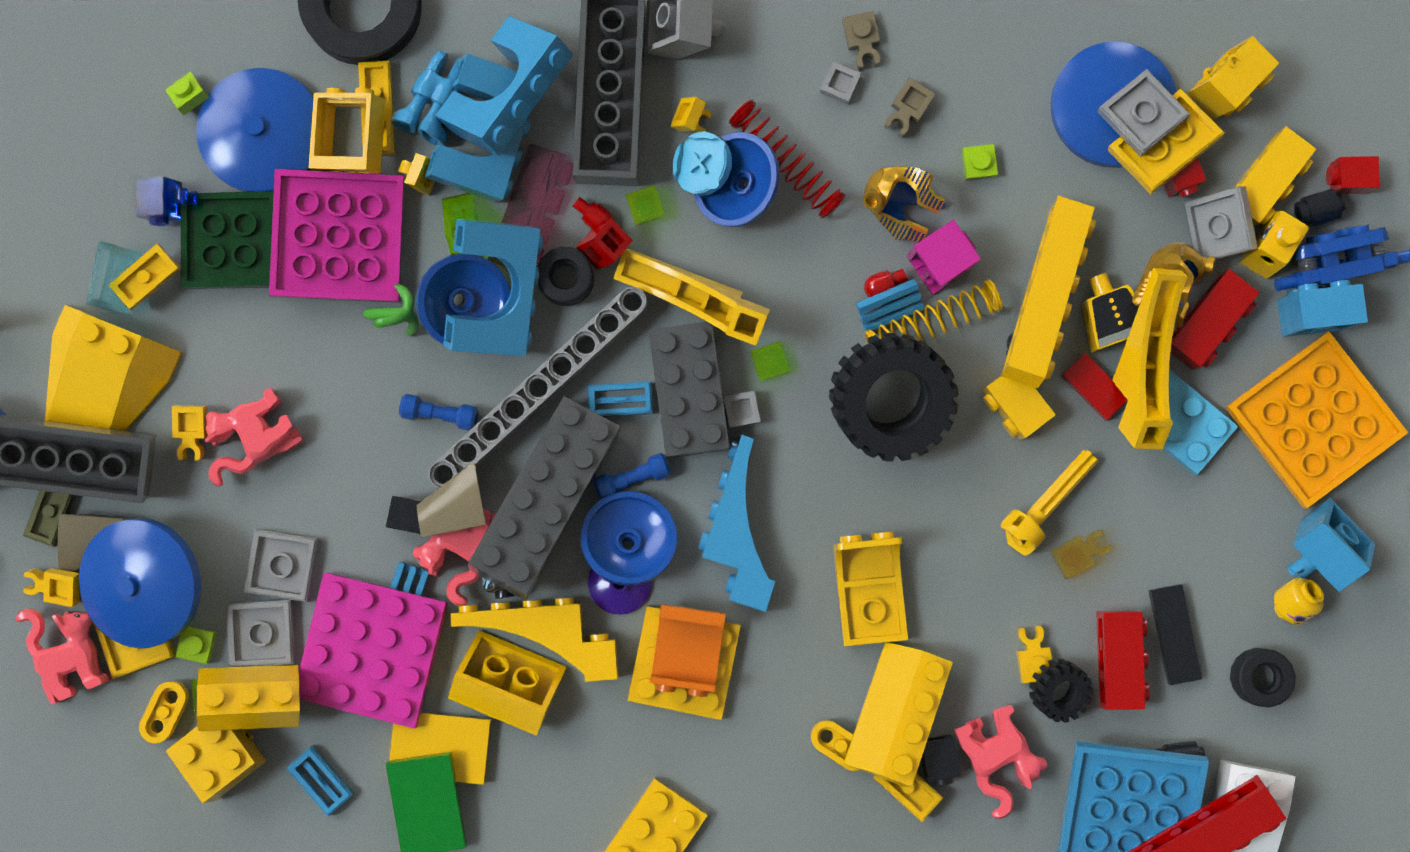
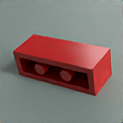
(1213, 320)
(1122, 660)

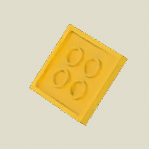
(645, 692)

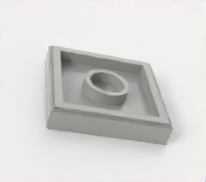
(1143, 113)
(1221, 224)
(281, 565)
(261, 633)

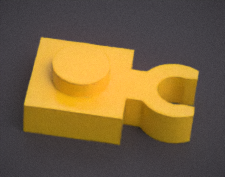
(190, 425)
(58, 586)
(1033, 655)

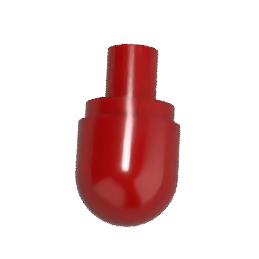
(593, 214)
(883, 281)

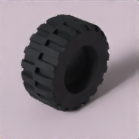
(921, 425)

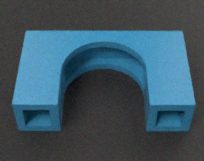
(497, 120)
(485, 175)
(508, 328)

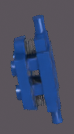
(1359, 253)

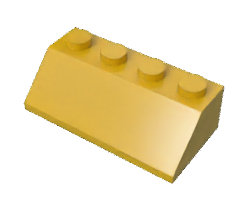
(898, 713)

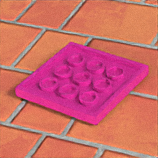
(336, 235)
(370, 650)

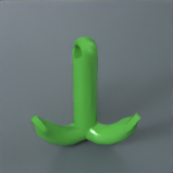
(393, 316)

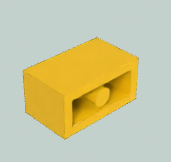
(1018, 405)

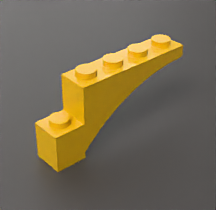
(696, 294)
(1145, 361)
(553, 626)

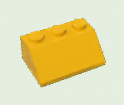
(506, 682)
(248, 697)

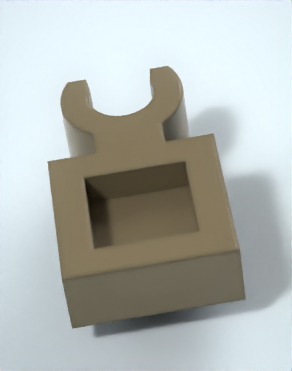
(862, 34)
(910, 104)

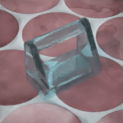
(108, 265)

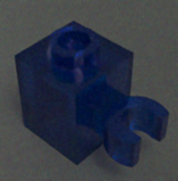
(161, 199)

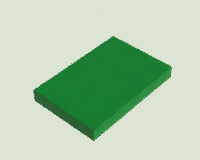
(426, 803)

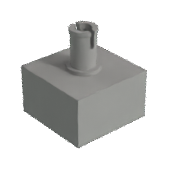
(680, 27)

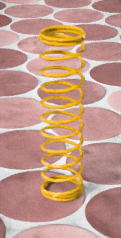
(989, 290)

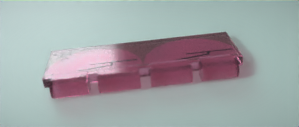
(536, 192)

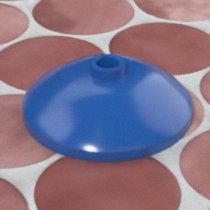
(733, 203)
(473, 277)
(634, 519)

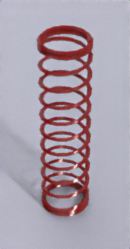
(832, 201)

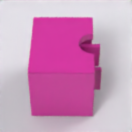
(943, 257)

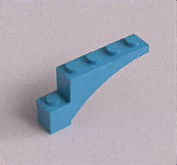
(730, 534)

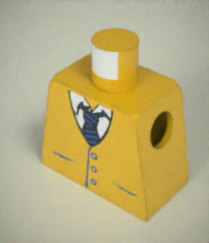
(1275, 240)

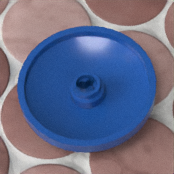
(1087, 84)
(254, 126)
(140, 582)

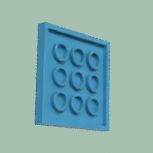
(1127, 796)

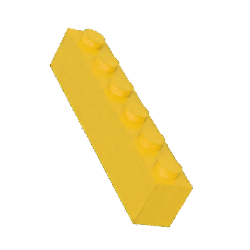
(1048, 292)

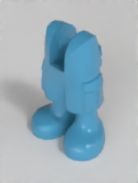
(428, 89)

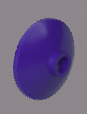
(617, 600)

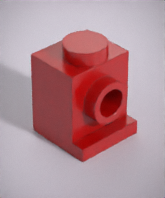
(604, 244)

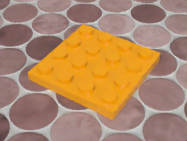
(1316, 420)

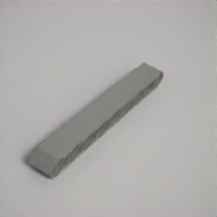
(545, 372)

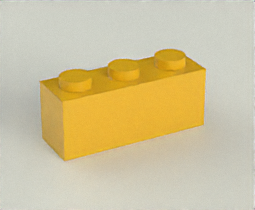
(1273, 172)

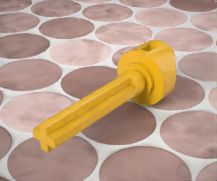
(1026, 526)

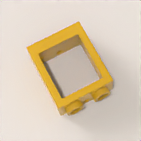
(323, 131)

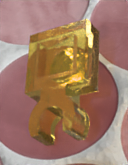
(1075, 555)

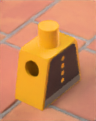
(1108, 314)

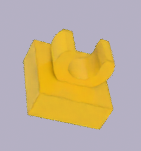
(688, 115)
(416, 172)

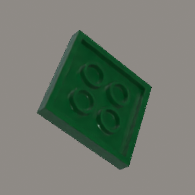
(227, 240)

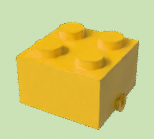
(1233, 79)
(215, 760)

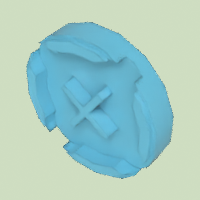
(702, 163)

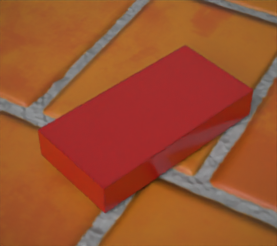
(1094, 386)

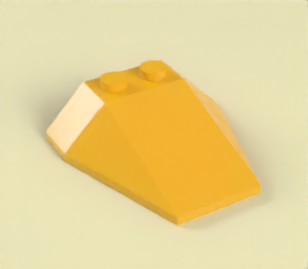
(103, 372)

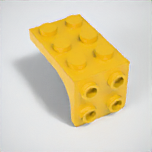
(870, 589)

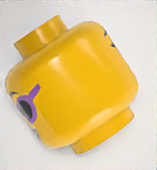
(1298, 601)

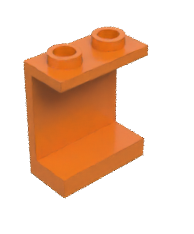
(687, 649)

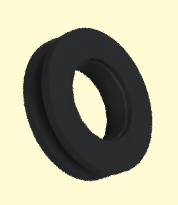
(366, 46)

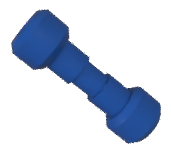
(413, 407)
(656, 467)

